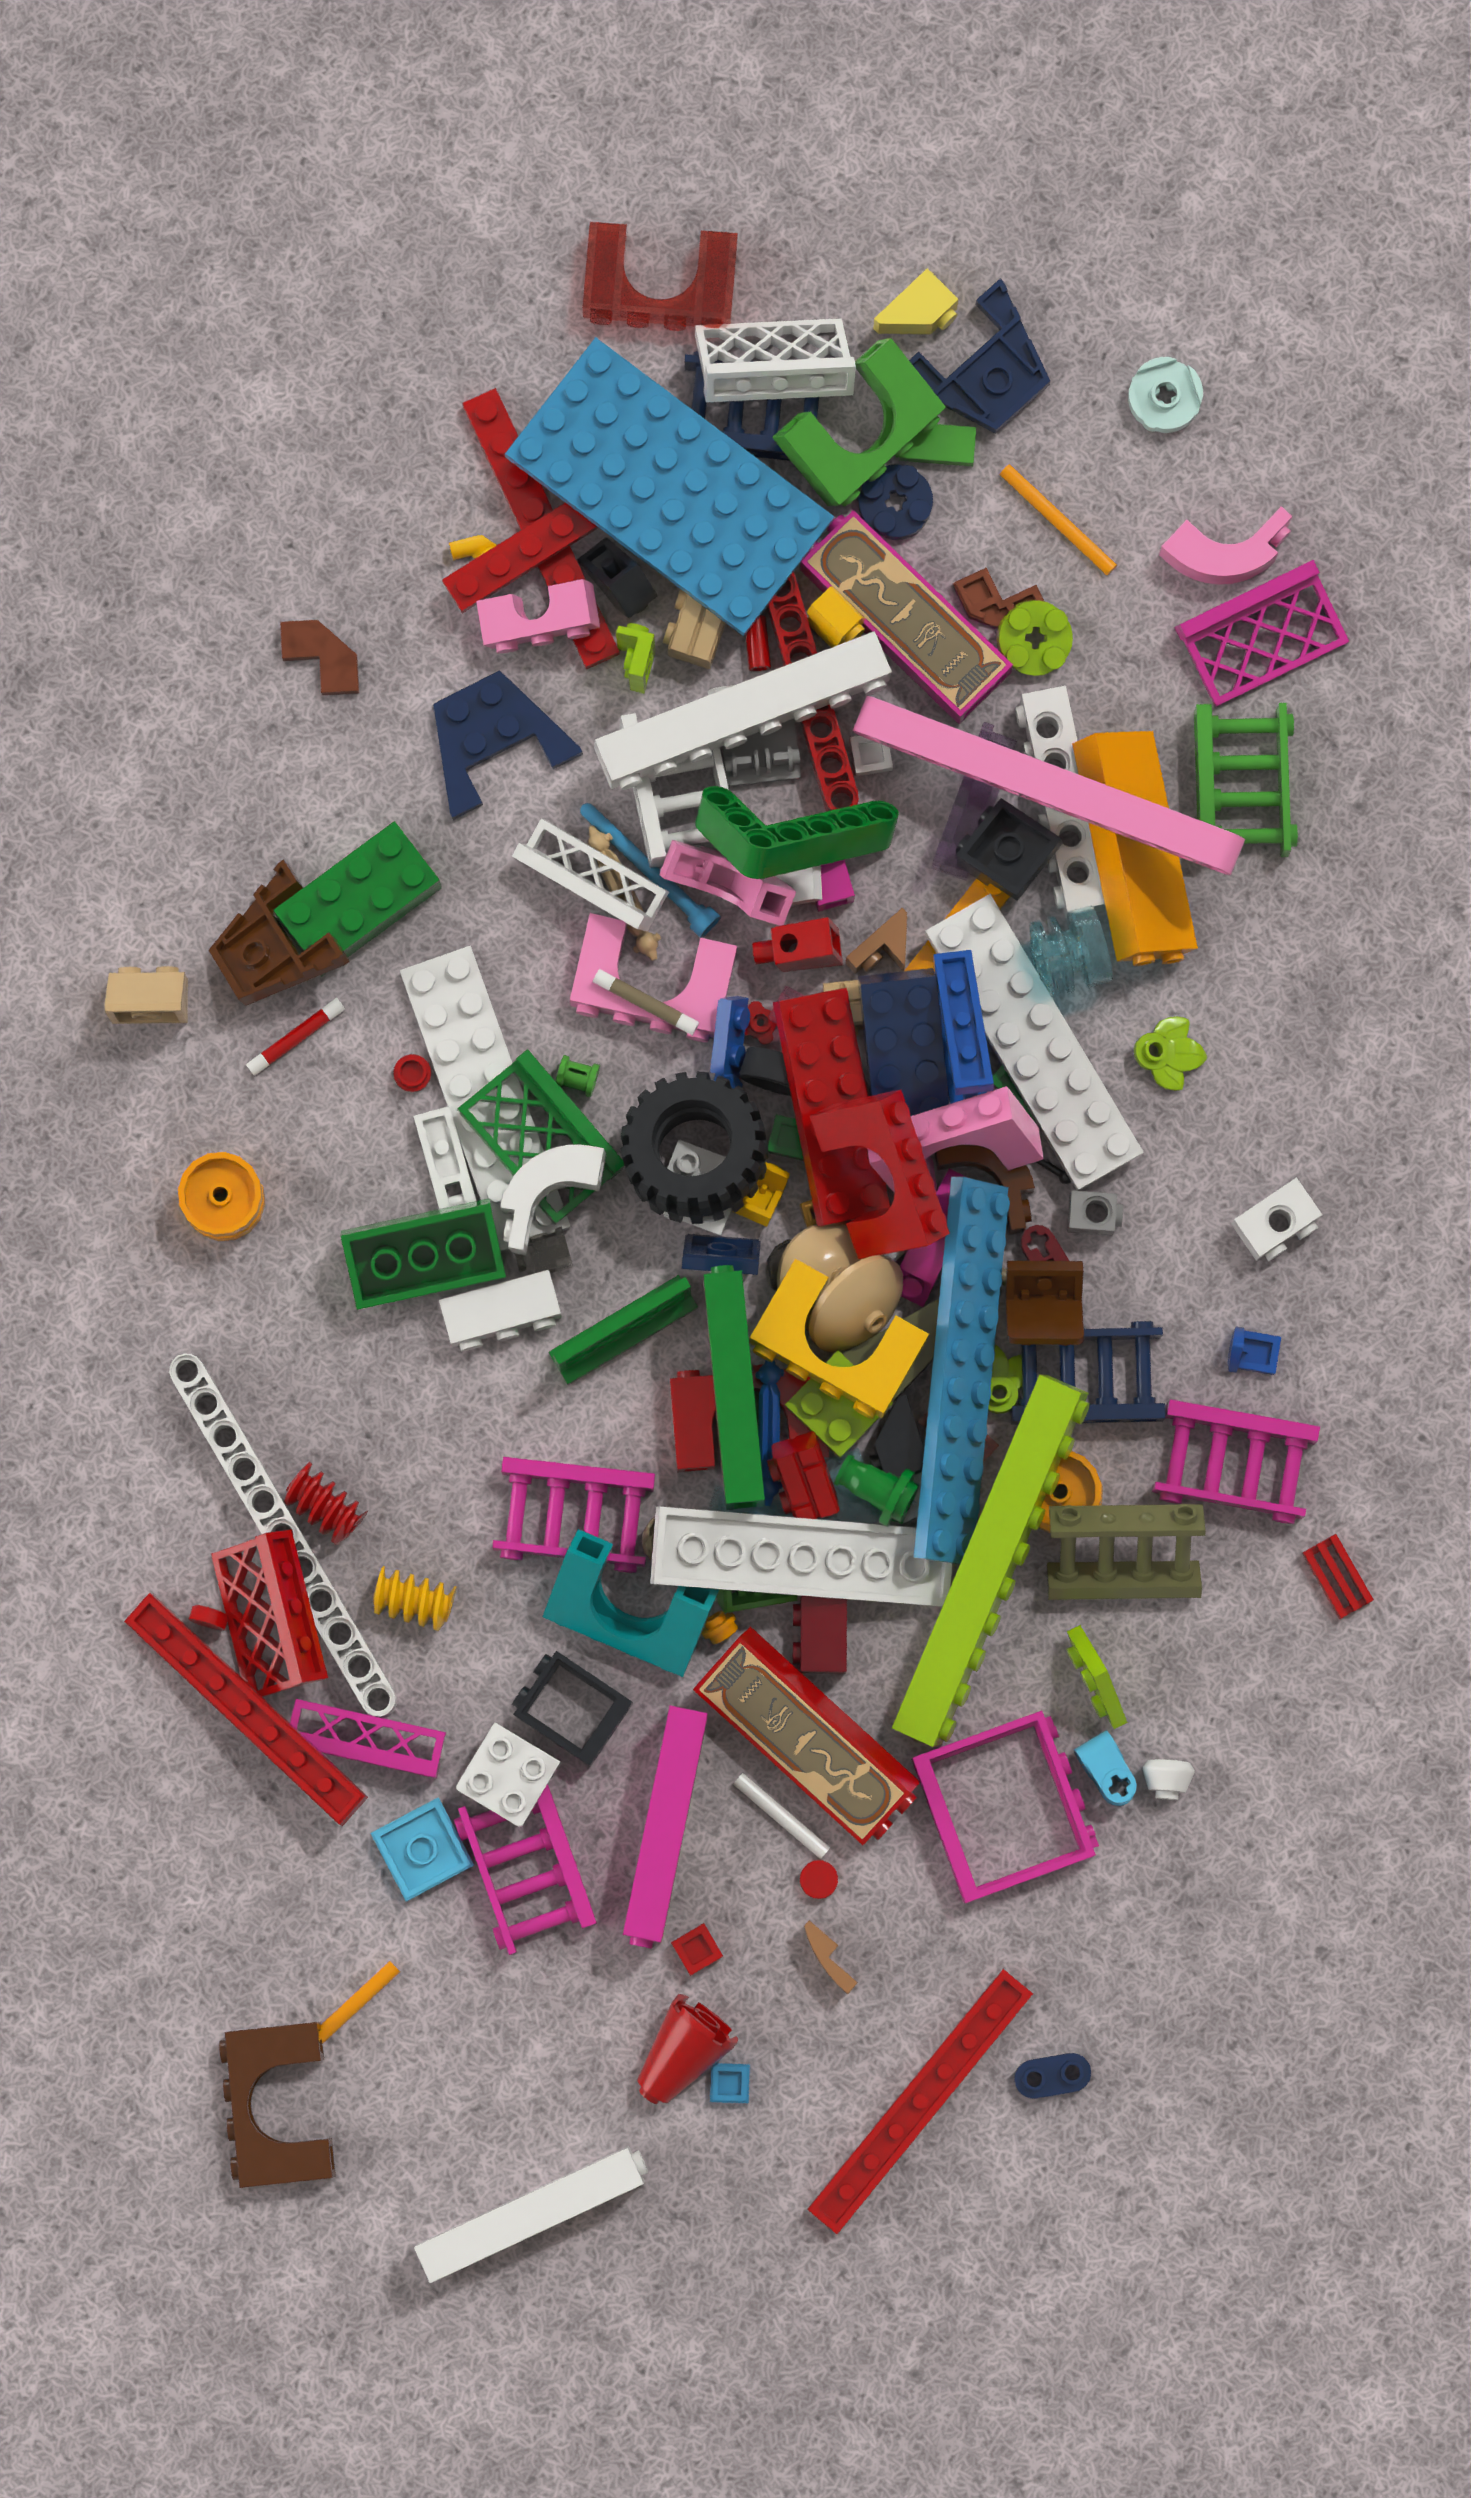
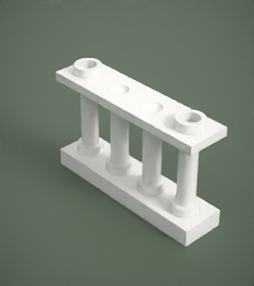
(653, 807)

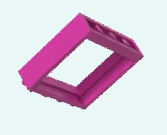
(1059, 1769)

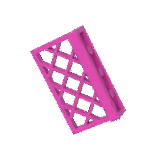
(1247, 604)

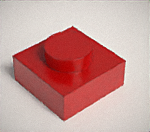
(697, 1949)

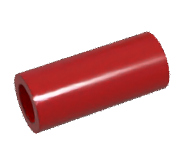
(758, 646)

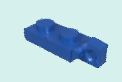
(728, 1041)

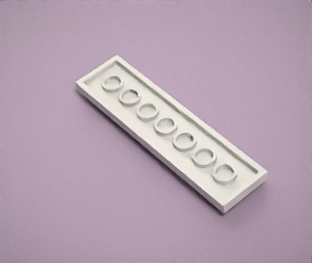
(1038, 1047)
(466, 1056)
(794, 1557)

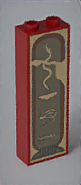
(808, 1737)

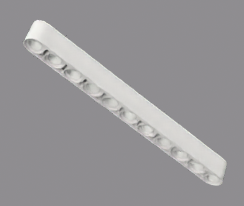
(276, 1517)

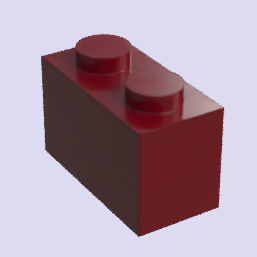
(822, 1635)

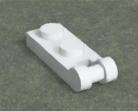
(444, 1156)

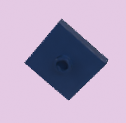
(708, 1251)

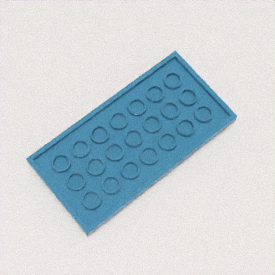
(669, 486)

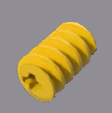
(413, 1599)

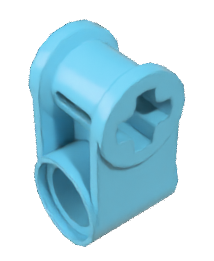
(1103, 1763)

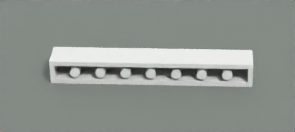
(743, 711)

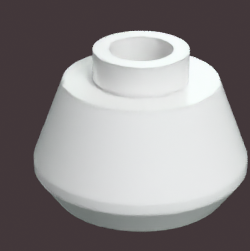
(1167, 1777)

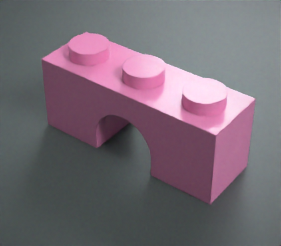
(570, 613)

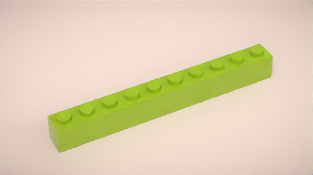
(991, 1560)

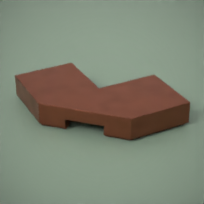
(983, 600)
(314, 641)

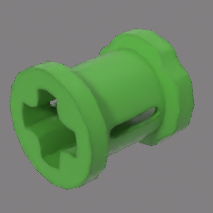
(577, 1075)

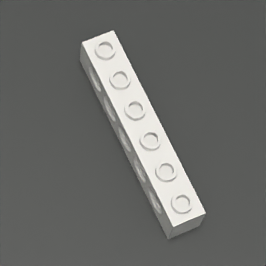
(1054, 708)

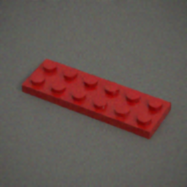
(822, 1071)

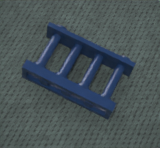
(758, 445)
(1106, 1406)

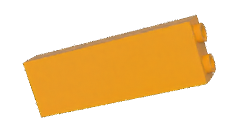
(1138, 882)

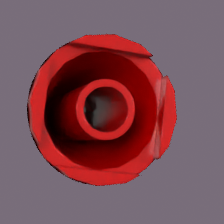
(683, 2050)

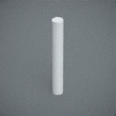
(781, 1816)

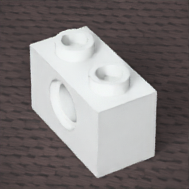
(1289, 1201)

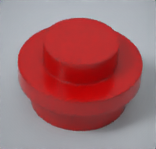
(412, 1073)

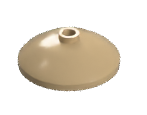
(822, 1248)
(856, 1304)

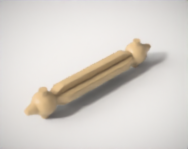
(646, 941)

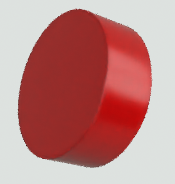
(208, 1617)
(818, 1879)

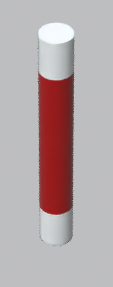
(295, 1036)

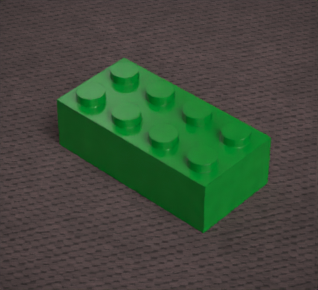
(360, 893)
(422, 1254)

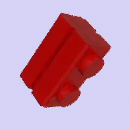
(804, 1477)

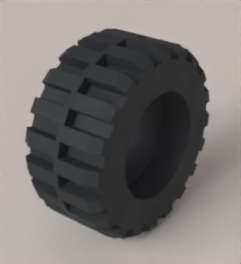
(688, 1101)

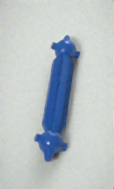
(769, 1423)

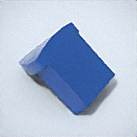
(1253, 1351)

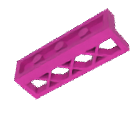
(372, 1754)

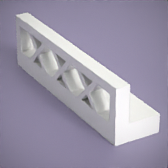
(585, 888)

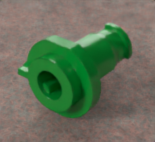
(883, 1490)

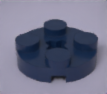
(915, 510)

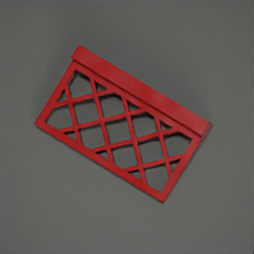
(288, 1608)

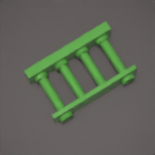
(1211, 763)

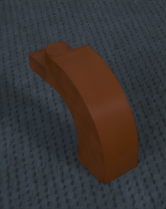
(1017, 1179)

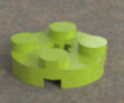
(1051, 623)

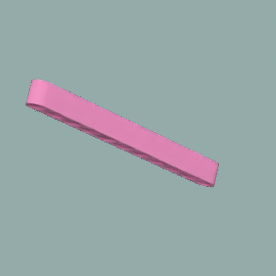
(1049, 785)

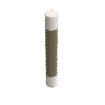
(645, 1002)

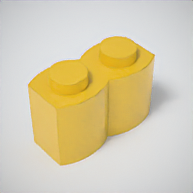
(835, 618)

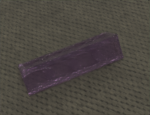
(968, 807)

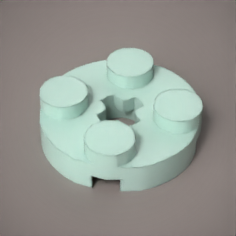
(1176, 377)

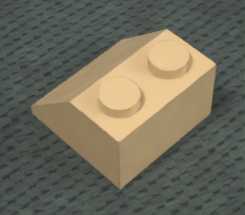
(147, 997)

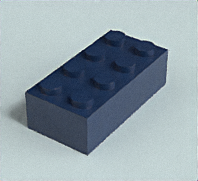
(904, 1037)

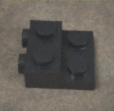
(1007, 849)

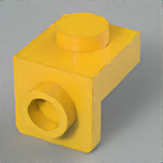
(765, 1201)

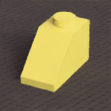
(919, 308)

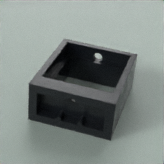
(606, 1728)

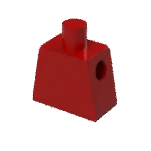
(816, 947)

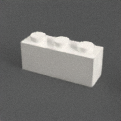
(500, 1310)

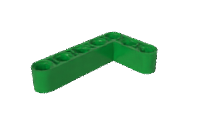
(794, 844)

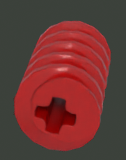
(323, 1505)

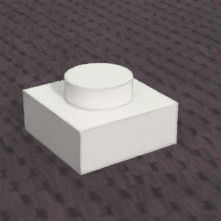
(870, 756)

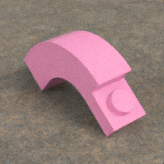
(1225, 563)
(711, 872)

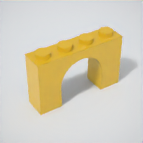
(868, 1384)

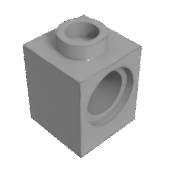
(1077, 1216)

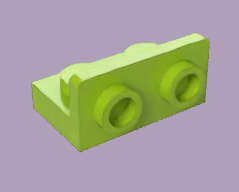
(639, 655)

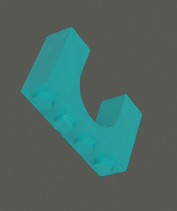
(583, 1607)

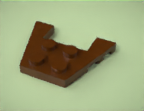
(259, 954)

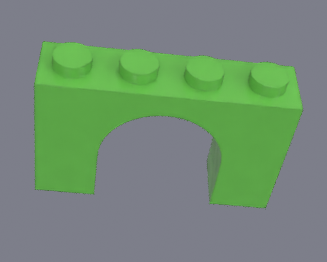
(907, 409)

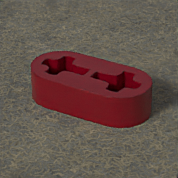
(1051, 1246)

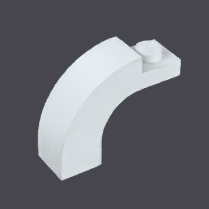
(548, 1171)

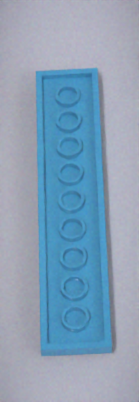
(962, 1369)

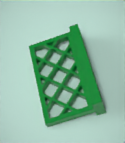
(559, 1109)
(624, 1329)

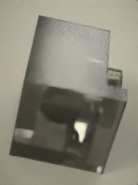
(545, 1254)

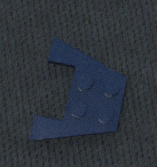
(999, 375)
(485, 722)

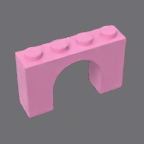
(699, 999)
(985, 1120)

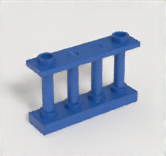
(962, 1026)

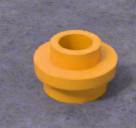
(719, 1627)

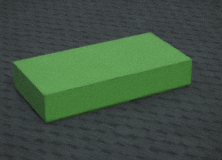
(943, 446)

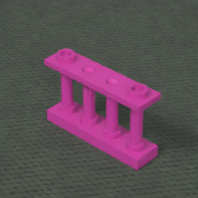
(1259, 1431)
(558, 1479)
(563, 1873)

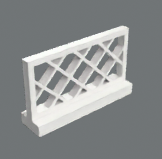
(775, 375)

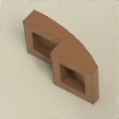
(823, 1948)

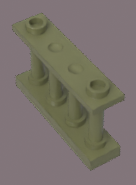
(1126, 1578)

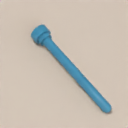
(700, 917)

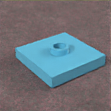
(422, 1849)

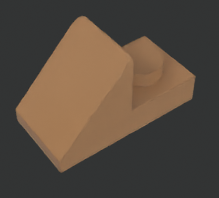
(888, 937)

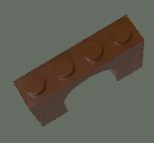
(259, 2157)

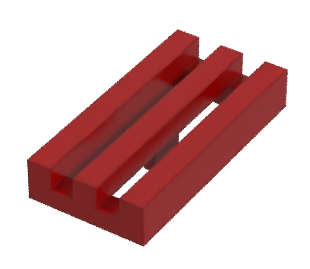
(1350, 1568)

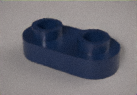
(1052, 2075)

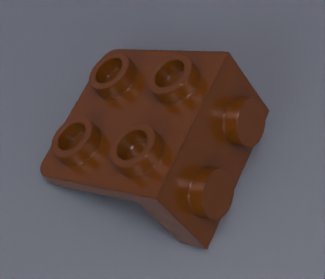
(1044, 1302)

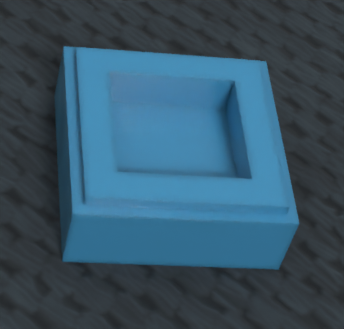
(730, 2083)

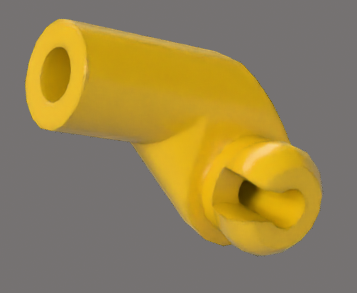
(470, 546)

